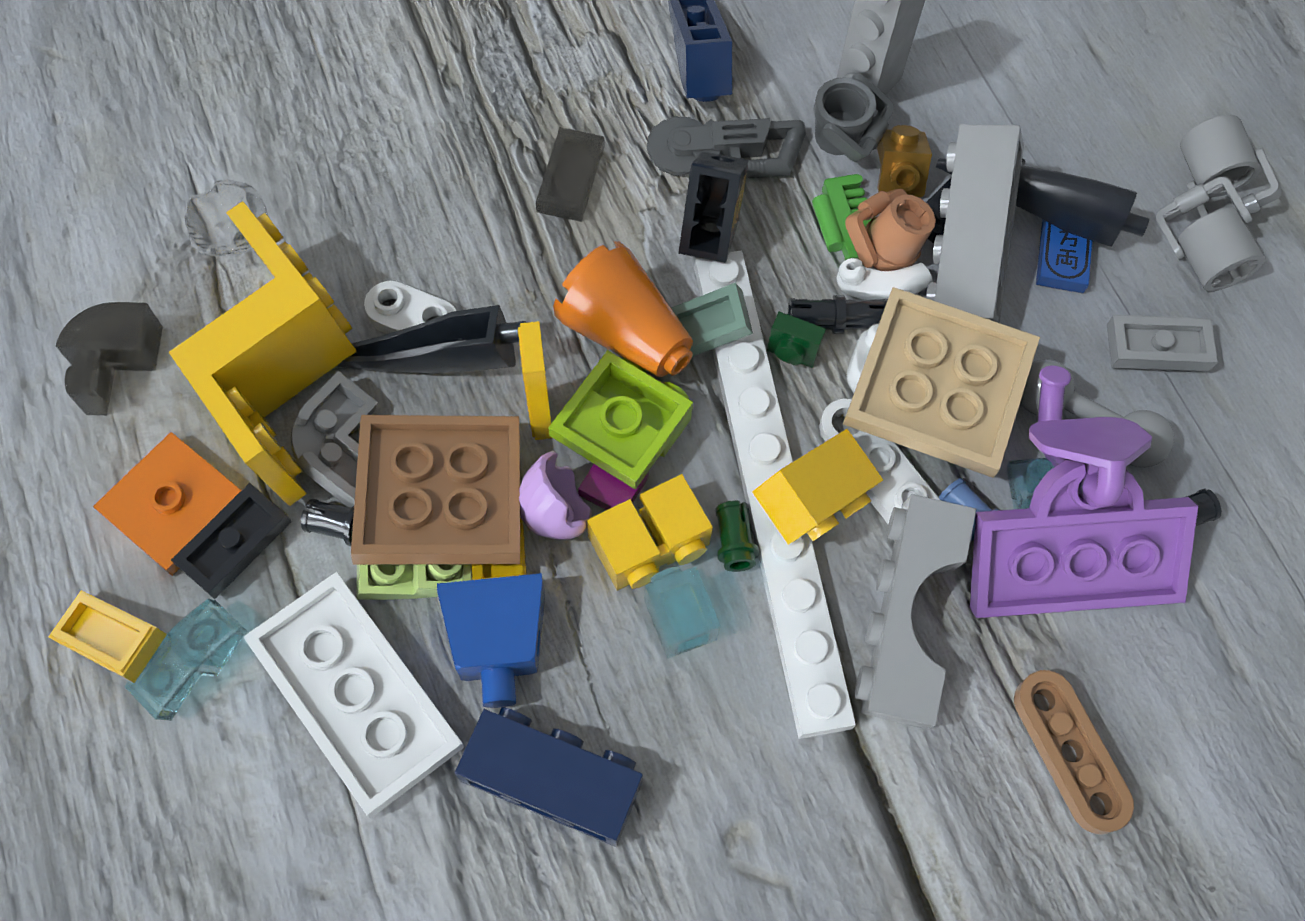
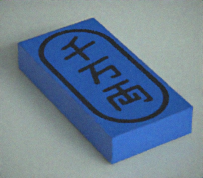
(1063, 259)

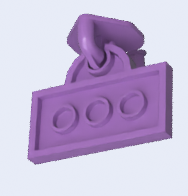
(1086, 546)

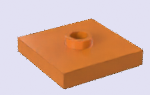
(166, 500)

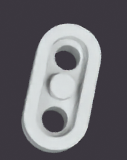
(409, 310)

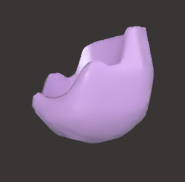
(551, 502)

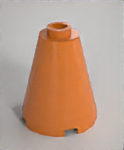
(624, 311)

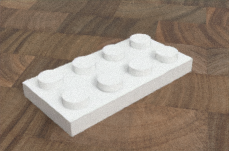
(353, 694)

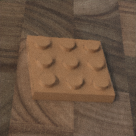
(437, 490)

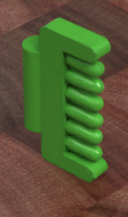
(834, 208)

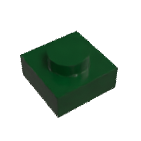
(795, 340)

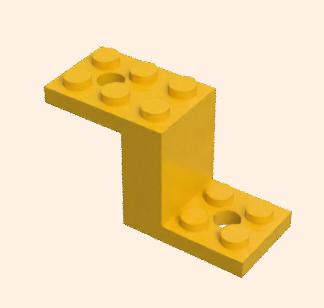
(265, 353)

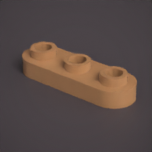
(1092, 771)

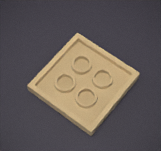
(942, 382)

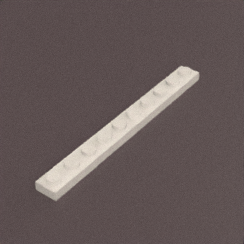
(788, 571)

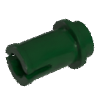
(737, 547)

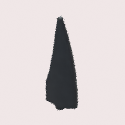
(1077, 204)
(450, 343)

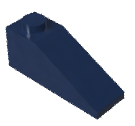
(702, 49)

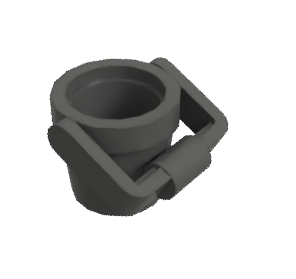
(845, 116)

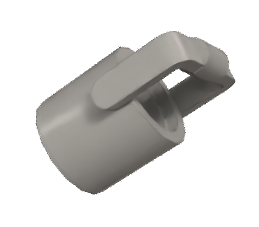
(1224, 150)
(1217, 243)

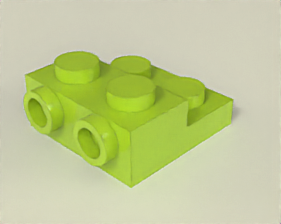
(622, 419)

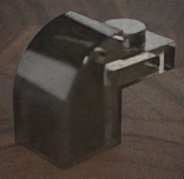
(103, 341)

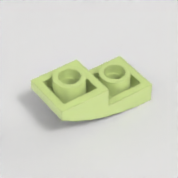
(406, 580)

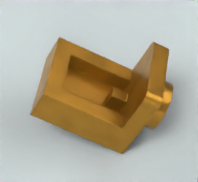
(904, 160)

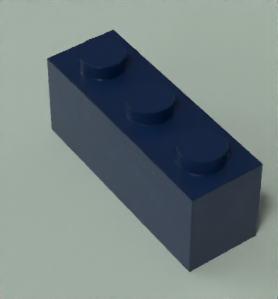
(550, 774)

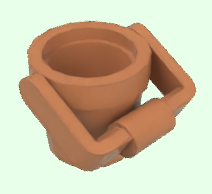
(895, 235)

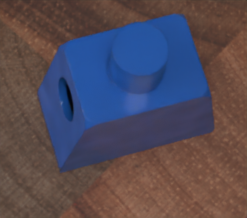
(494, 631)

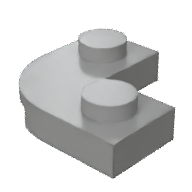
(324, 432)

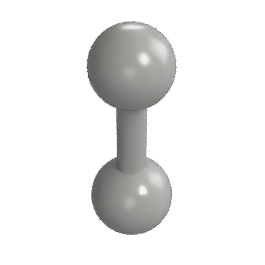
(1150, 421)

